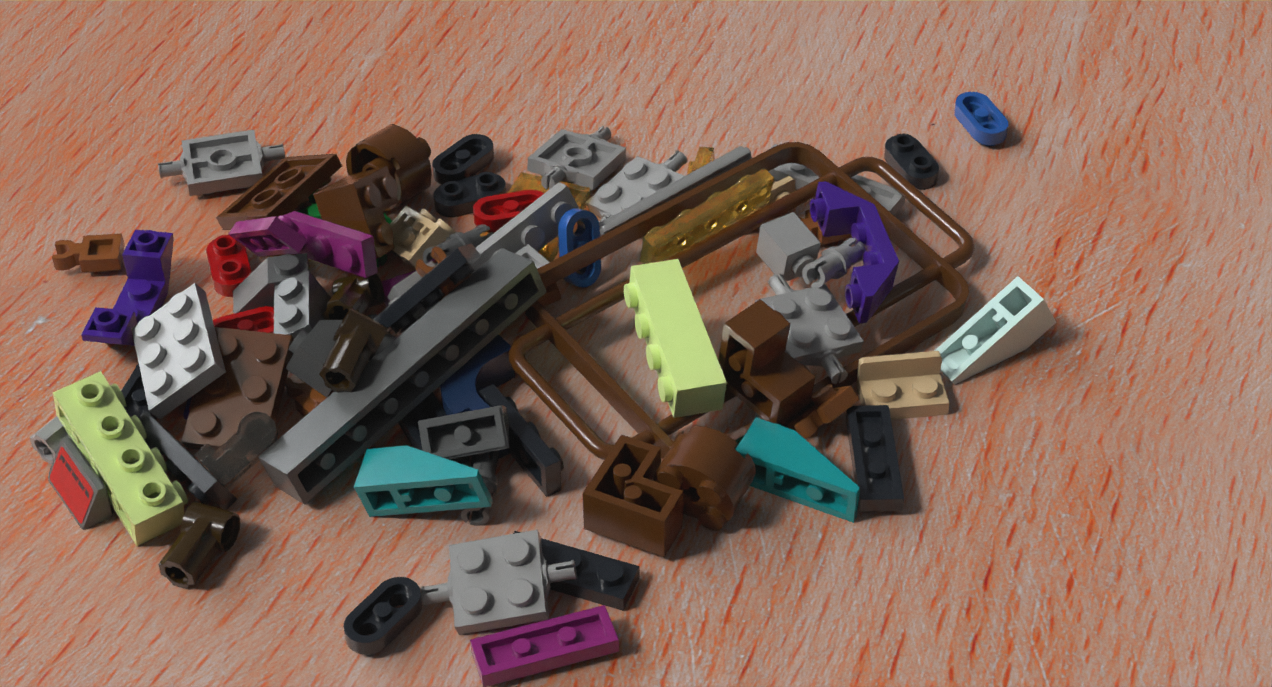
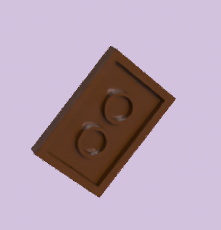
(282, 189)
(251, 384)

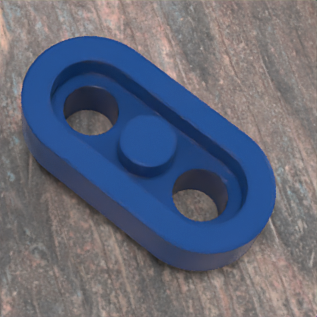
(981, 118)
(586, 231)

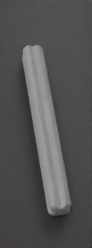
(677, 188)

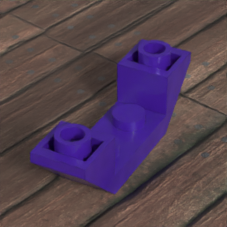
(846, 213)
(148, 273)

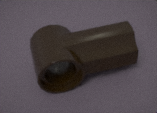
(354, 293)
(354, 345)
(202, 535)

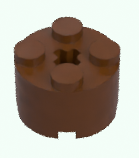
(401, 153)
(708, 474)

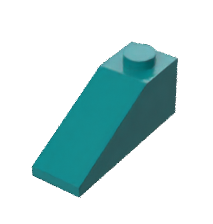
(797, 470)
(417, 482)

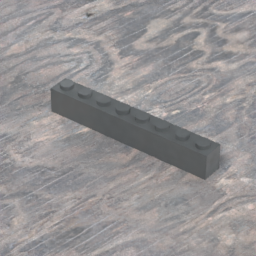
(402, 375)

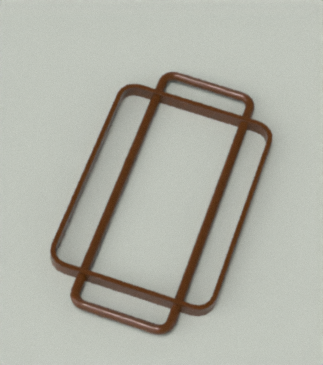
(658, 433)

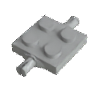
(577, 158)
(221, 162)
(634, 183)
(818, 326)
(498, 582)

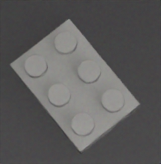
(177, 351)

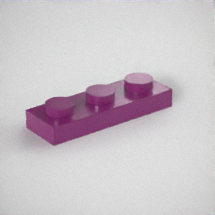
(269, 236)
(336, 245)
(544, 645)

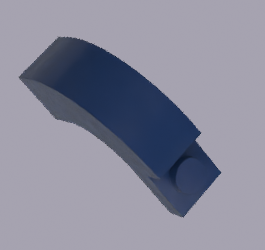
(484, 369)

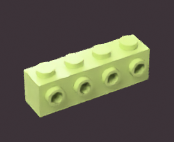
(675, 338)
(120, 457)

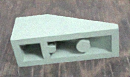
(996, 332)

